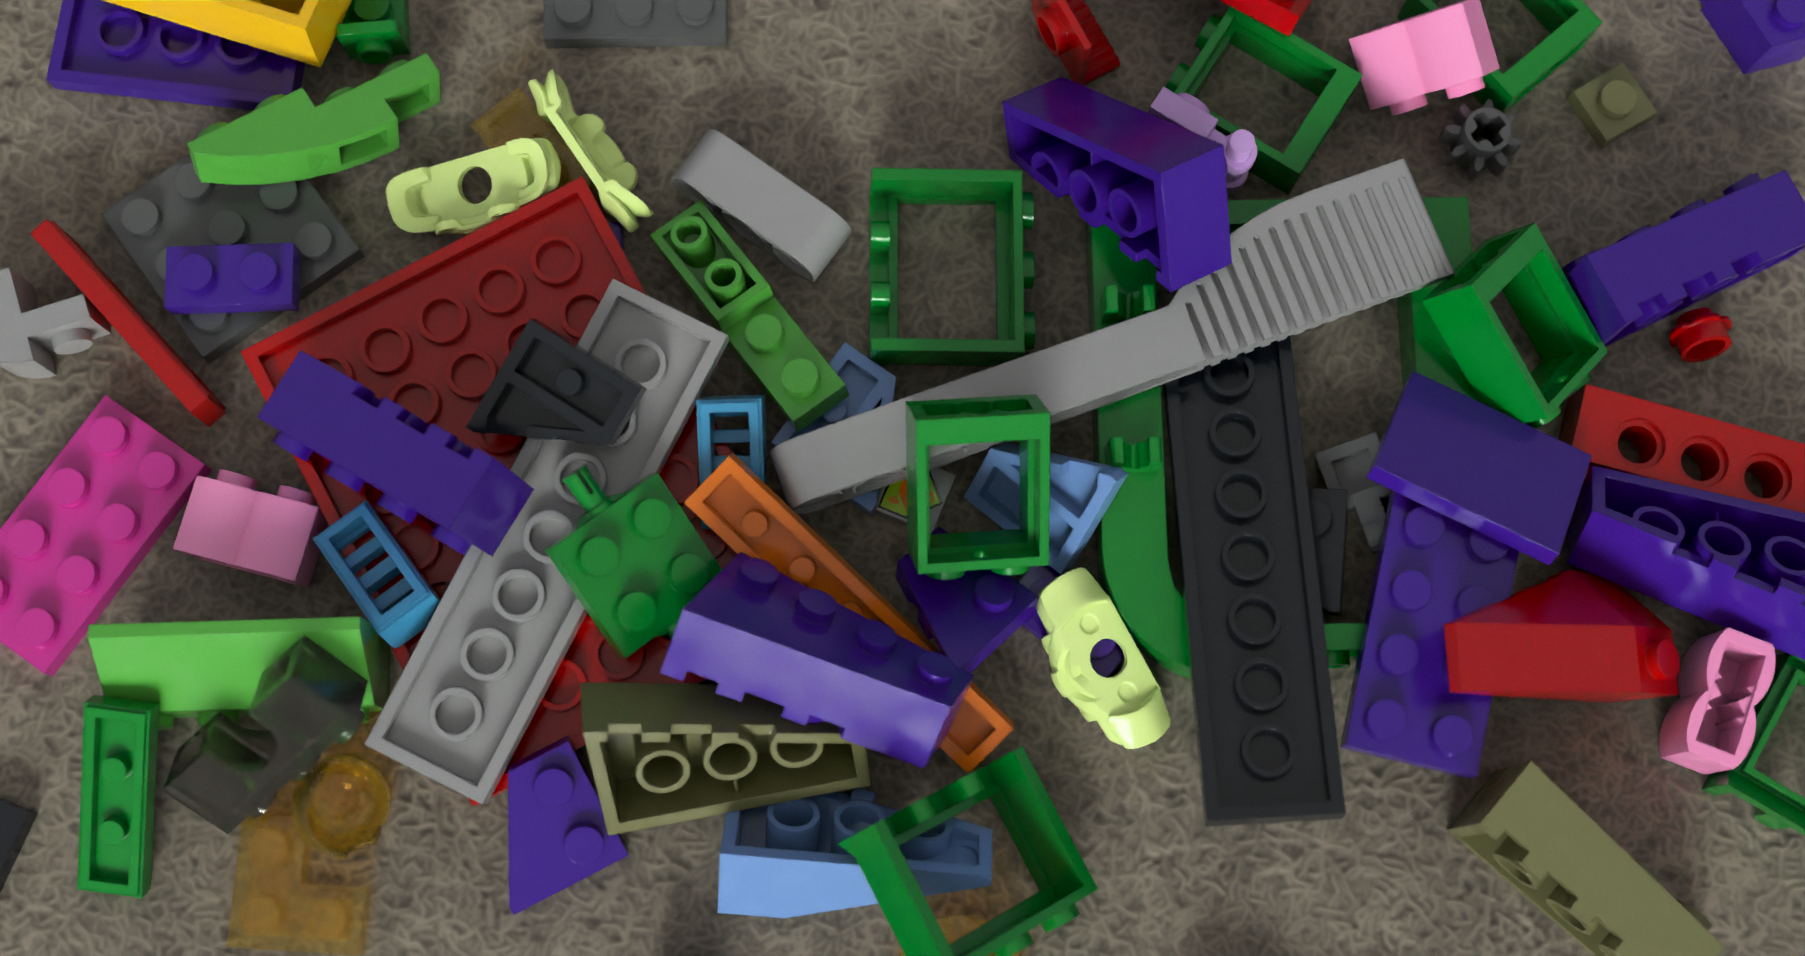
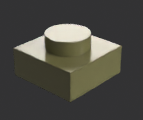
(1611, 105)

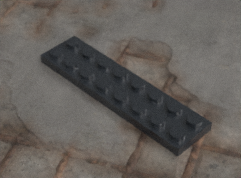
(1252, 594)

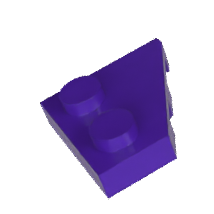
(968, 613)
(554, 825)

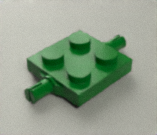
(631, 559)

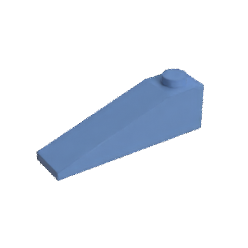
(788, 860)

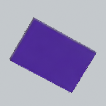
(1480, 467)

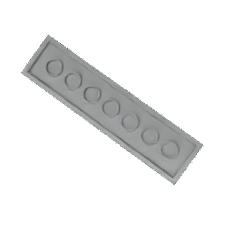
(513, 612)

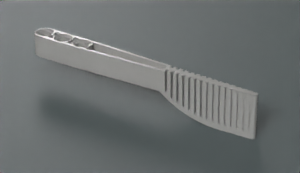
(1288, 274)

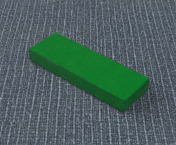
(117, 795)

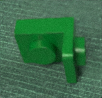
(375, 30)

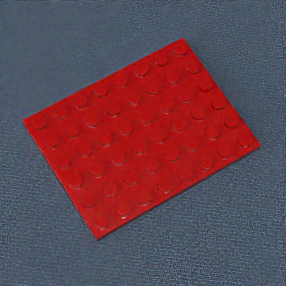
(434, 347)

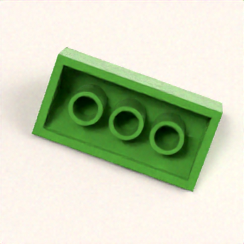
(218, 664)

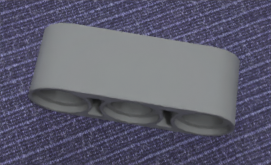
(762, 204)

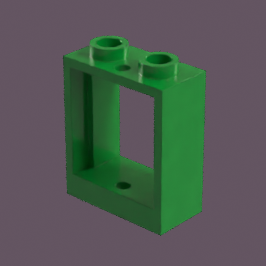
(1570, 29)
(1291, 57)
(1546, 307)
(978, 422)

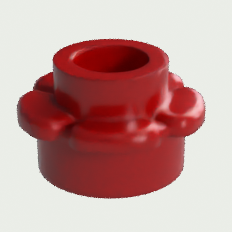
(1701, 335)

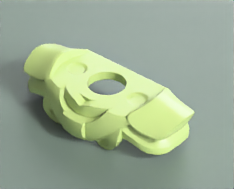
(593, 150)
(434, 199)
(1076, 618)

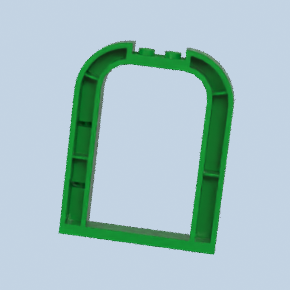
(1130, 436)

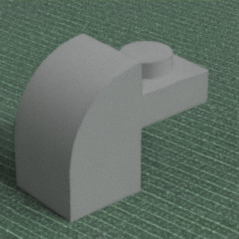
(34, 332)

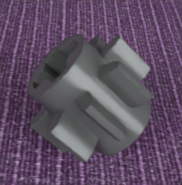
(1488, 153)

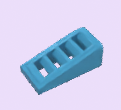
(730, 406)
(404, 607)

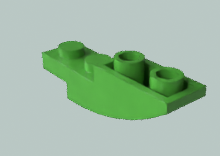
(297, 141)
(745, 309)

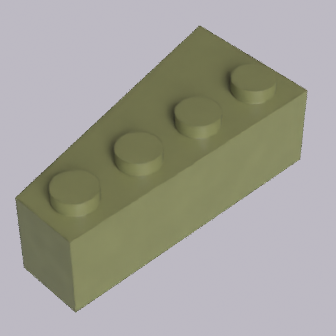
(695, 754)
(1576, 870)

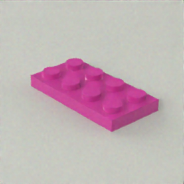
(87, 530)

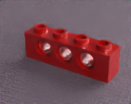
(1723, 451)

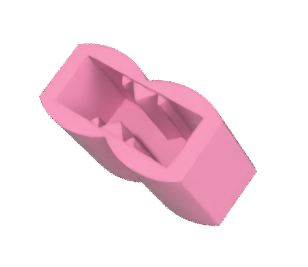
(1425, 54)
(251, 528)
(1718, 688)

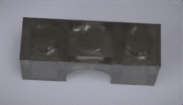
(237, 771)

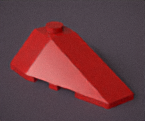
(1563, 642)

